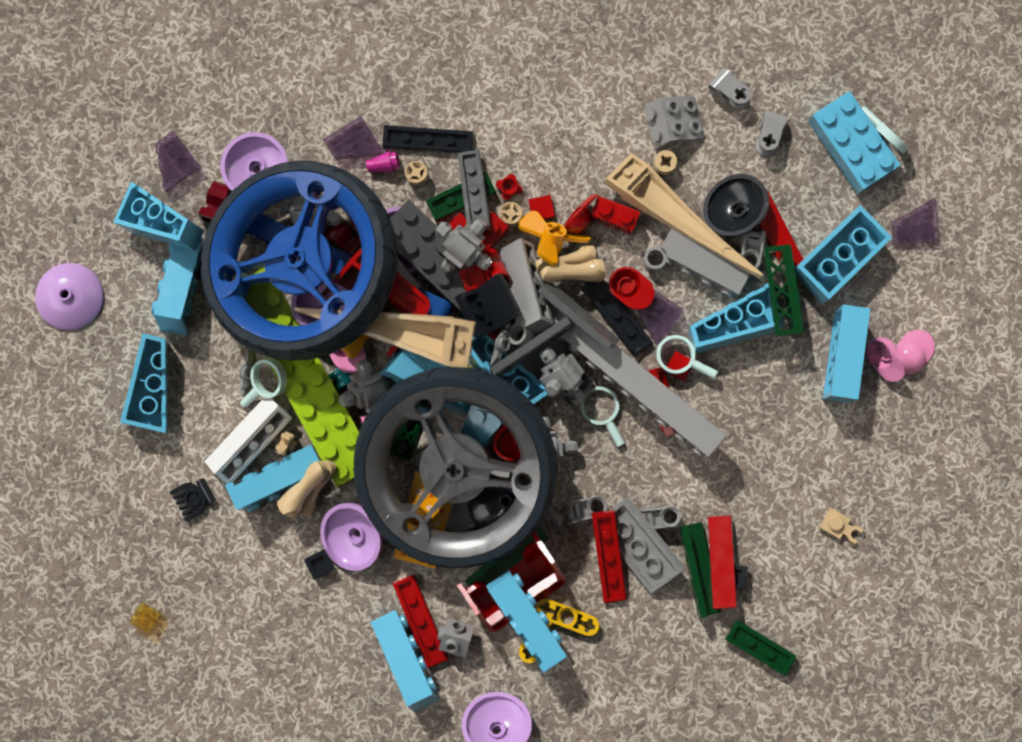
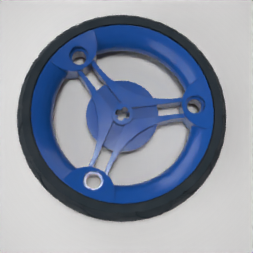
(300, 277)

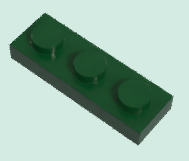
(452, 200)
(760, 647)

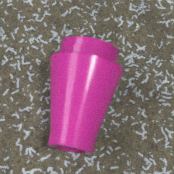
(384, 163)

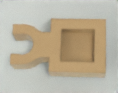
(287, 444)
(838, 525)

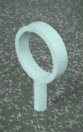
(886, 131)
(693, 363)
(258, 389)
(611, 427)

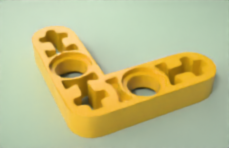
(581, 629)

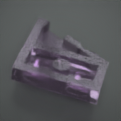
(353, 141)
(174, 161)
(916, 226)
(659, 317)

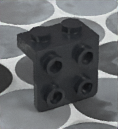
(489, 305)

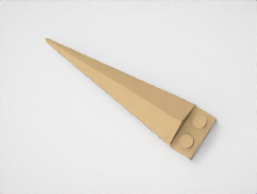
(650, 194)
(431, 336)

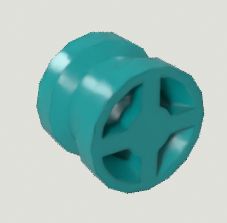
(341, 379)

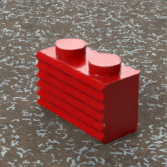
(614, 215)

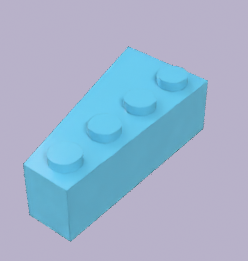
(151, 218)
(407, 363)
(404, 661)

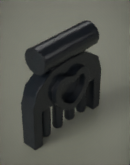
(194, 496)

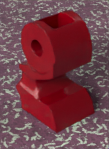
(215, 196)
(344, 238)

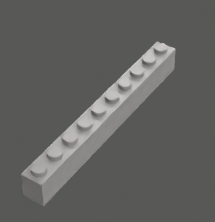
(646, 388)

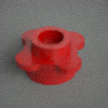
(510, 180)

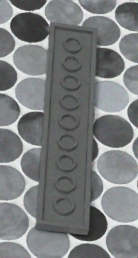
(423, 249)

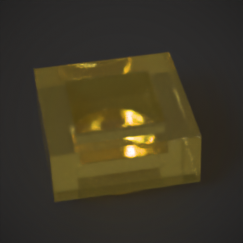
(145, 617)

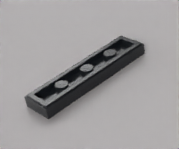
(427, 139)
(617, 316)

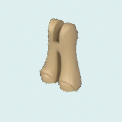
(574, 266)
(303, 495)

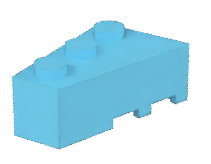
(481, 425)

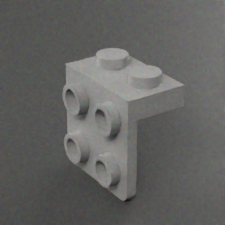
(673, 120)

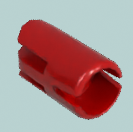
(497, 265)

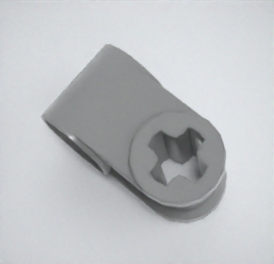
(727, 87)
(771, 130)
(752, 245)
(582, 509)
(656, 516)

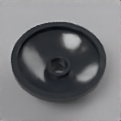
(729, 198)
(487, 506)

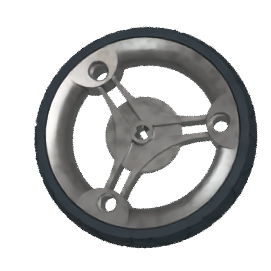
(469, 456)

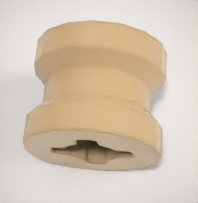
(665, 167)
(414, 170)
(511, 209)

